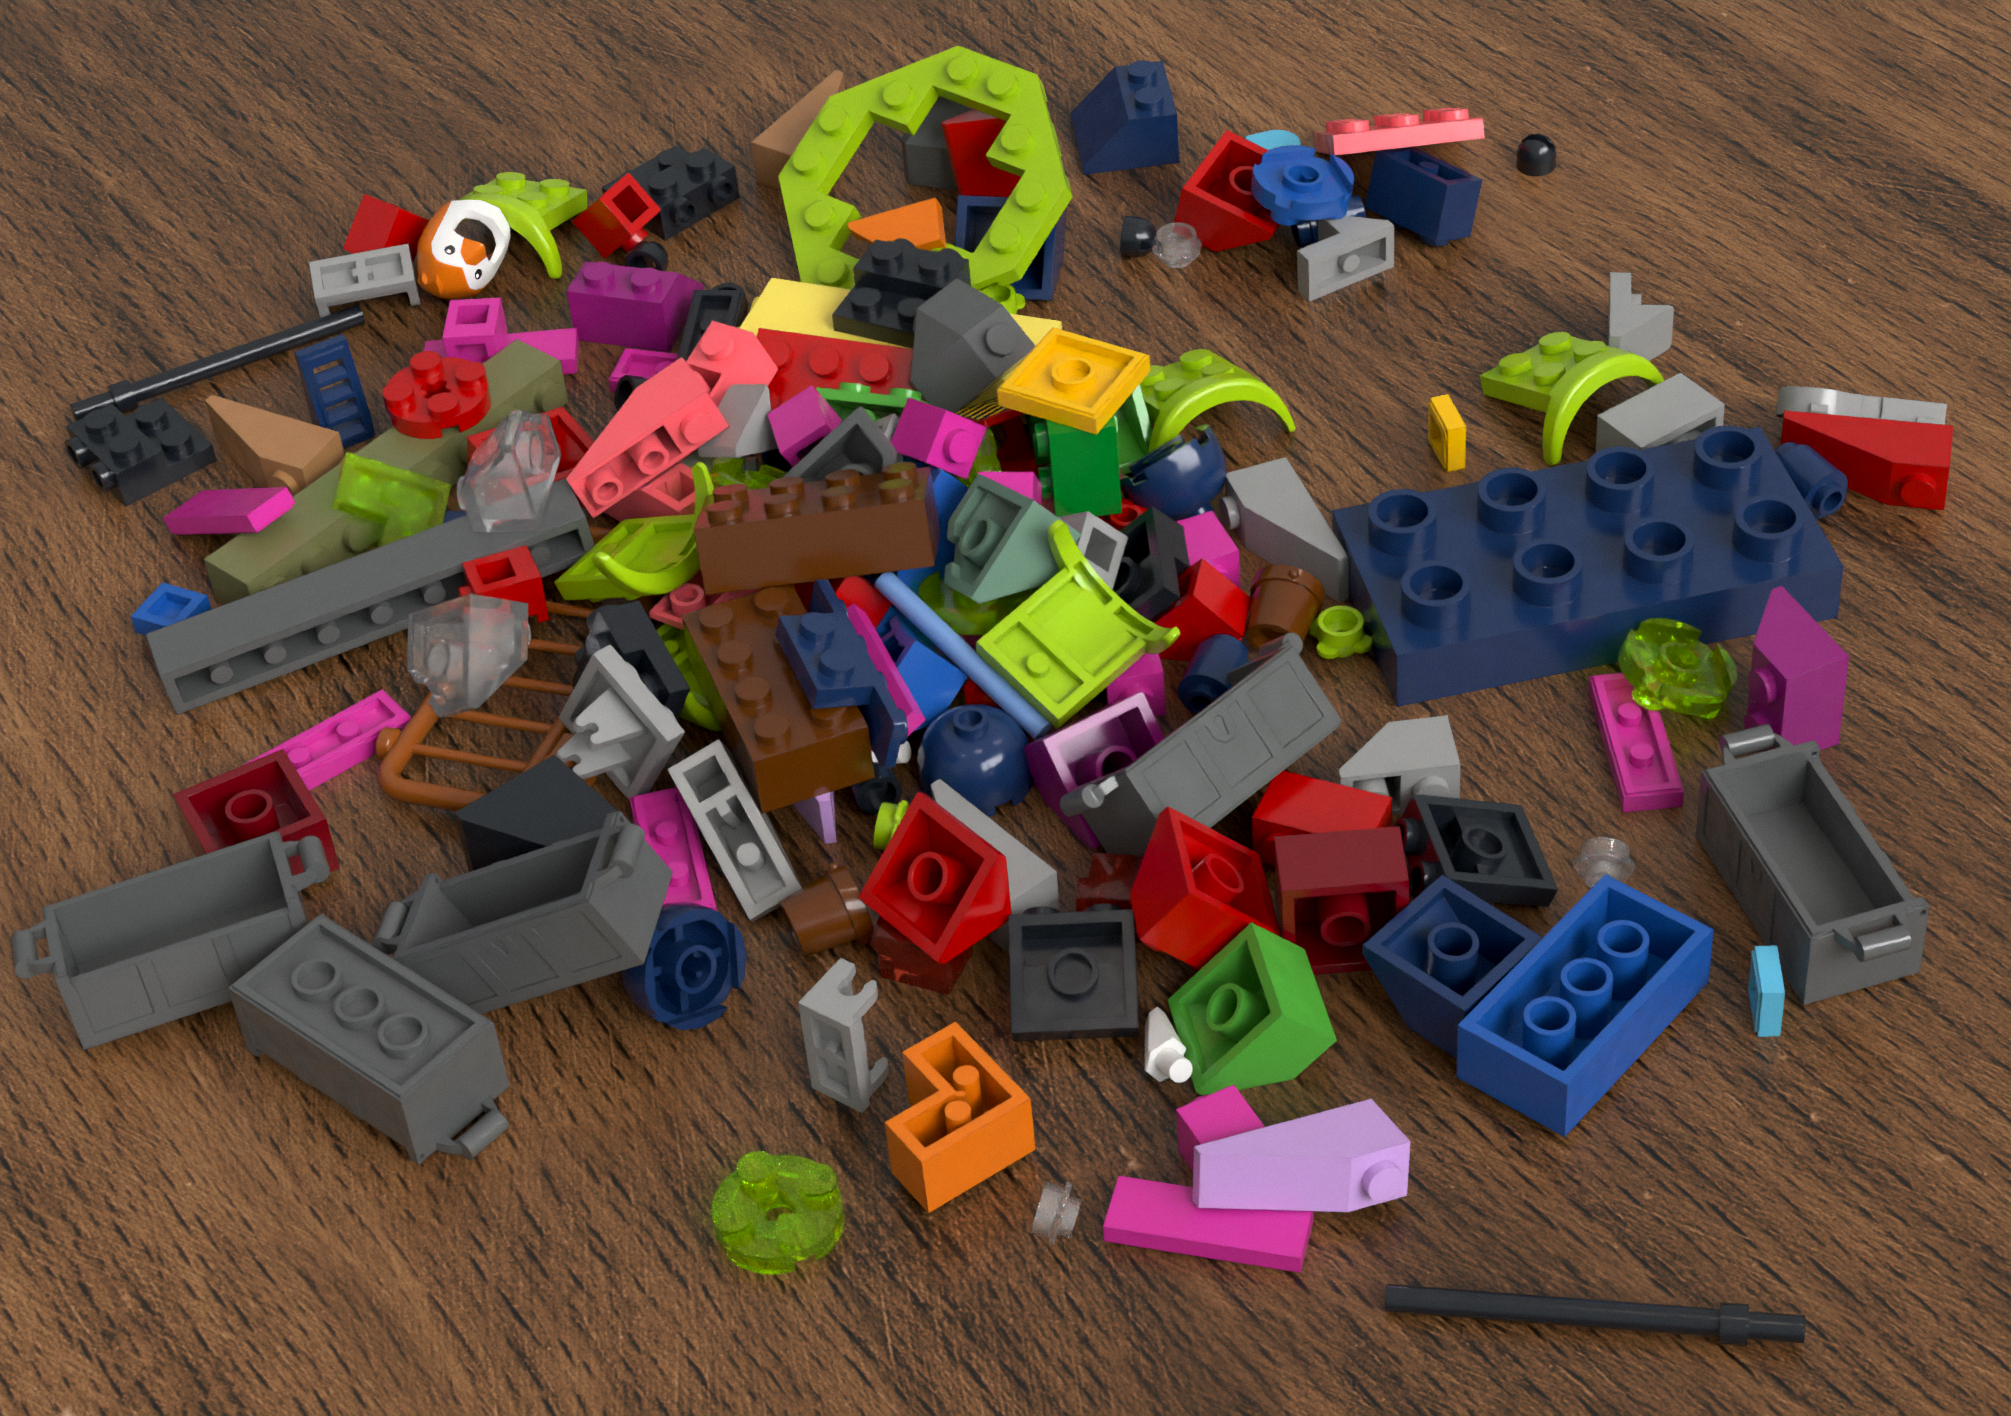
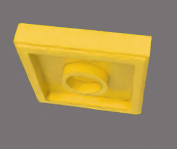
(1074, 380)

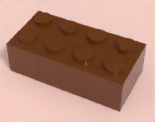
(817, 528)
(761, 708)

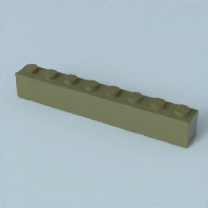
(320, 536)

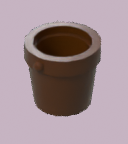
(1282, 603)
(827, 912)

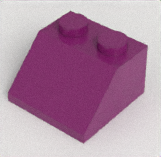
(630, 305)
(1796, 675)
(1089, 750)

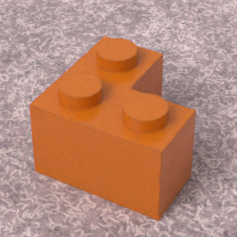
(961, 1122)

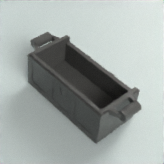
(1215, 756)
(1807, 868)
(533, 918)
(171, 935)
(375, 1040)

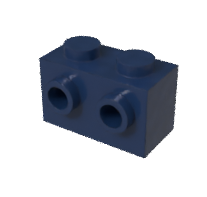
(1423, 194)

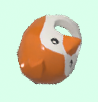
(456, 265)

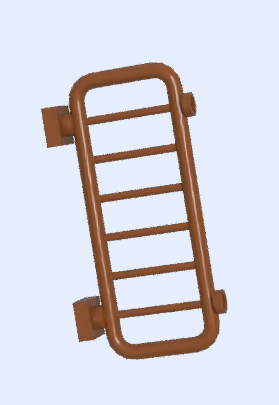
(397, 747)

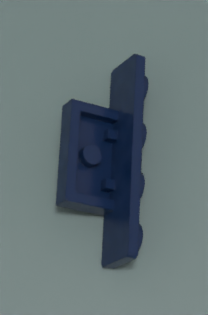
(838, 670)

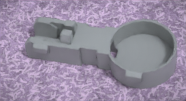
(1857, 405)

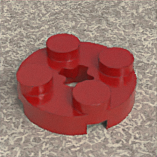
(437, 395)

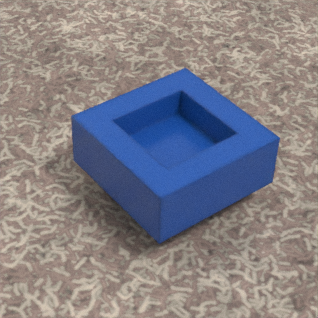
(168, 606)

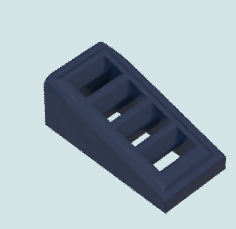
(349, 419)

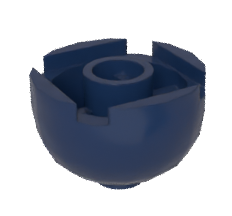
(1179, 476)
(977, 755)
(688, 967)

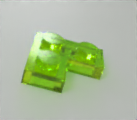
(391, 496)

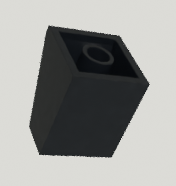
(529, 814)

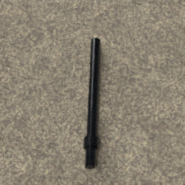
(127, 395)
(1730, 1323)

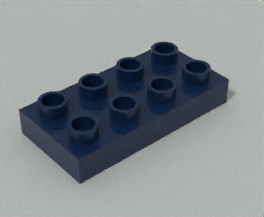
(1568, 558)

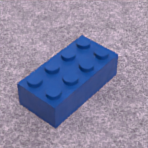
(1584, 1004)

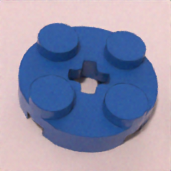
(1302, 185)

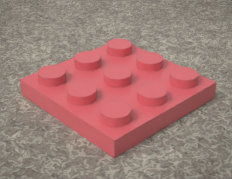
(1398, 131)

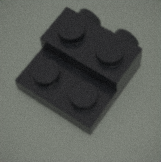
(684, 187)
(891, 285)
(138, 450)
(1151, 563)
(640, 645)
(1476, 846)
(1073, 974)

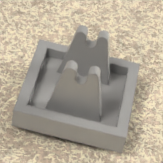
(617, 726)

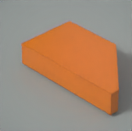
(917, 223)

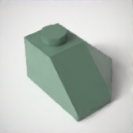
(999, 543)

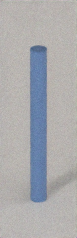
(962, 655)

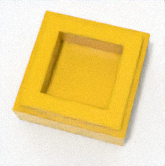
(1447, 433)

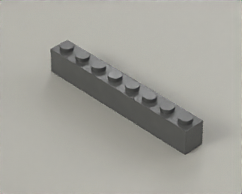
(347, 603)

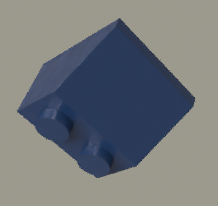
(1127, 120)
(1040, 280)
(1445, 958)

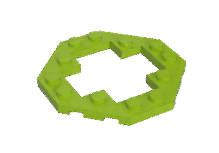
(902, 101)

